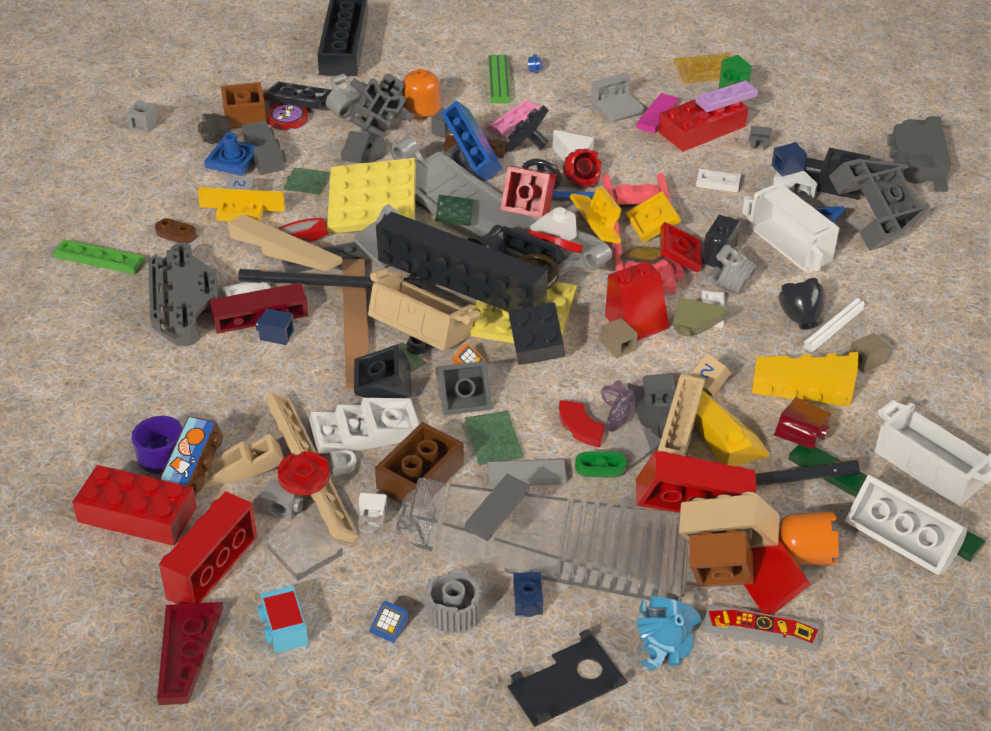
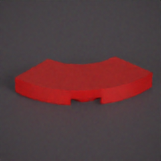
(561, 243)
(579, 424)

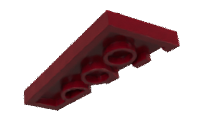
(184, 648)

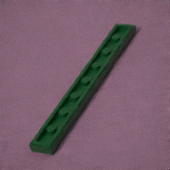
(809, 457)

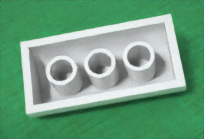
(906, 525)

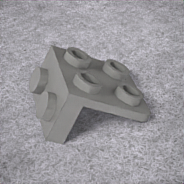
(613, 97)
(367, 237)

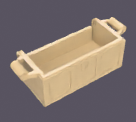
(419, 311)

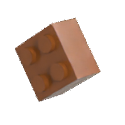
(243, 103)
(721, 558)

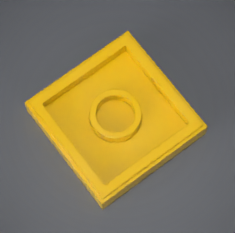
(651, 215)

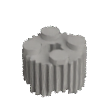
(453, 601)

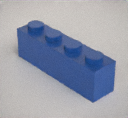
(471, 140)

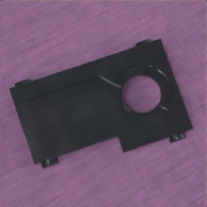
(560, 686)

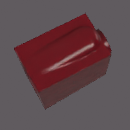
(803, 423)

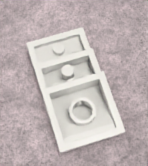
(363, 426)

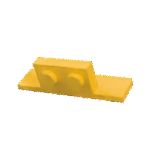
(235, 202)
(600, 213)

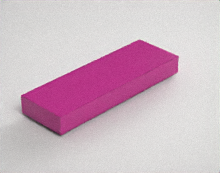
(650, 119)

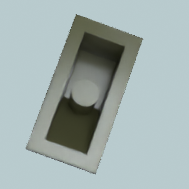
(696, 316)

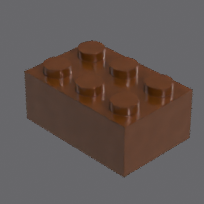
(421, 454)

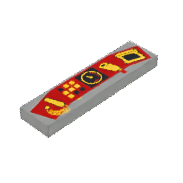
(762, 627)

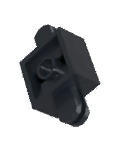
(821, 170)

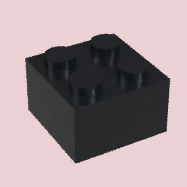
(536, 333)

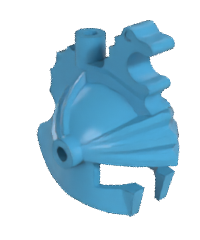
(666, 631)

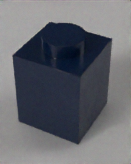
(789, 159)
(275, 326)

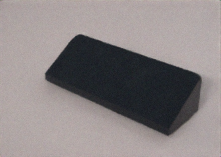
(529, 244)

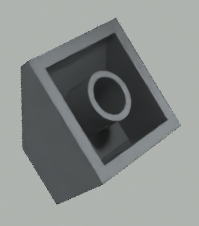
(464, 387)

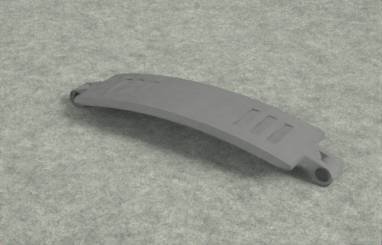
(443, 176)

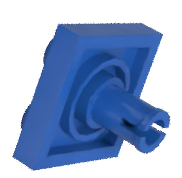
(231, 156)

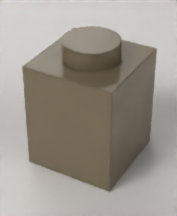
(618, 338)
(871, 352)

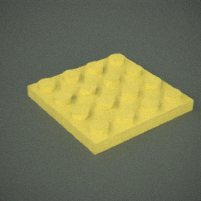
(365, 188)
(495, 322)

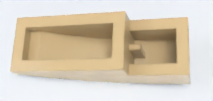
(244, 461)

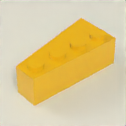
(807, 377)

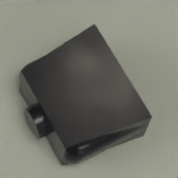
(722, 232)

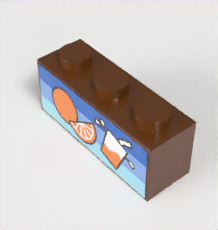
(193, 453)

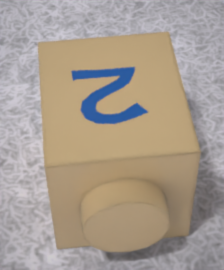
(713, 373)

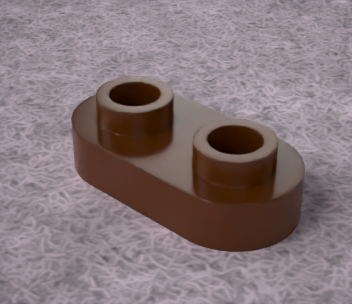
(175, 231)

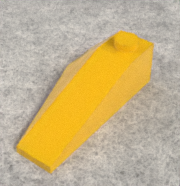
(726, 435)

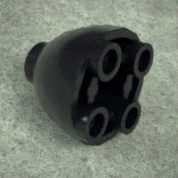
(803, 302)

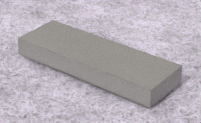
(531, 472)

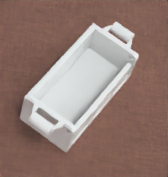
(792, 226)
(931, 453)

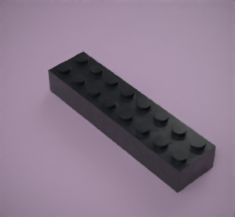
(460, 264)

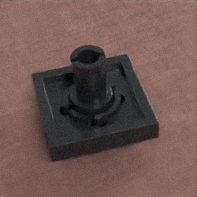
(528, 129)

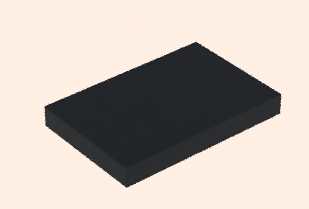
(297, 95)

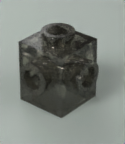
(213, 127)

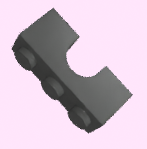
(268, 156)

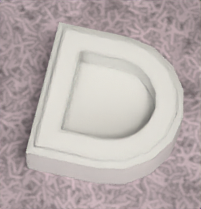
(343, 461)

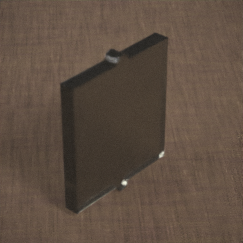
(642, 254)

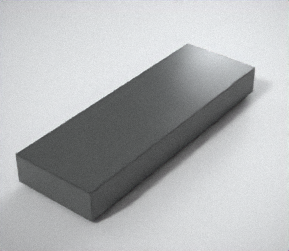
(497, 507)

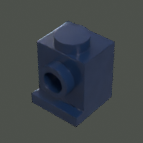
(527, 594)

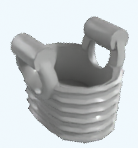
(342, 100)
(735, 274)

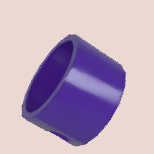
(155, 441)

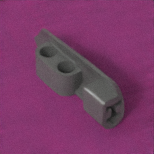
(654, 401)

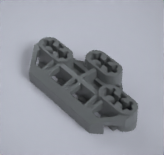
(187, 295)

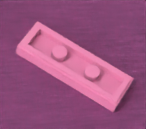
(507, 122)

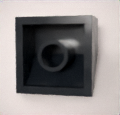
(383, 374)

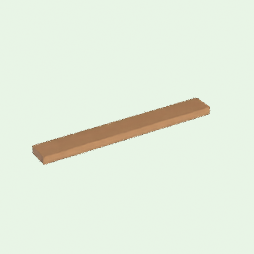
(354, 319)

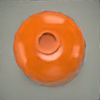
(421, 93)
(810, 538)

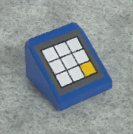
(389, 622)

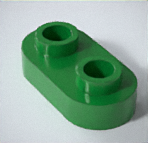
(600, 464)

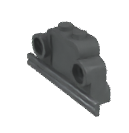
(923, 149)

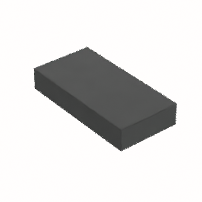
(355, 146)

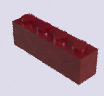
(244, 309)

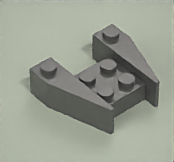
(886, 194)

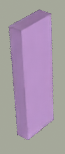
(726, 96)

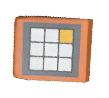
(467, 354)

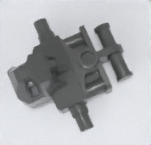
(379, 104)

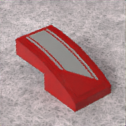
(307, 228)

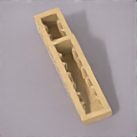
(280, 244)
(682, 416)

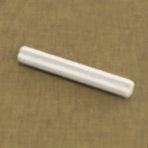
(833, 325)

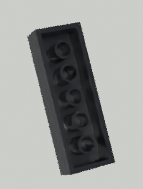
(343, 37)

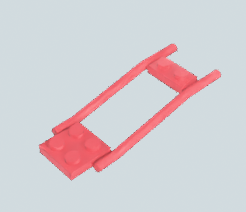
(636, 195)

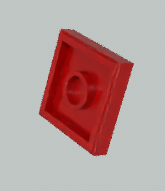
(680, 247)

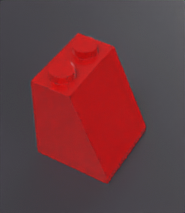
(638, 299)

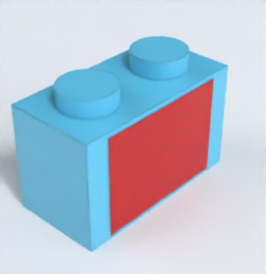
(283, 619)

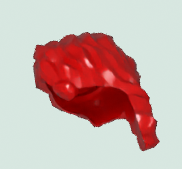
(582, 168)

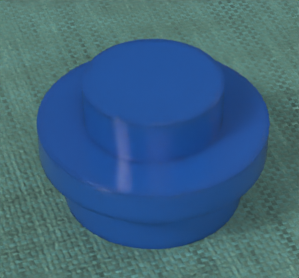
(535, 63)

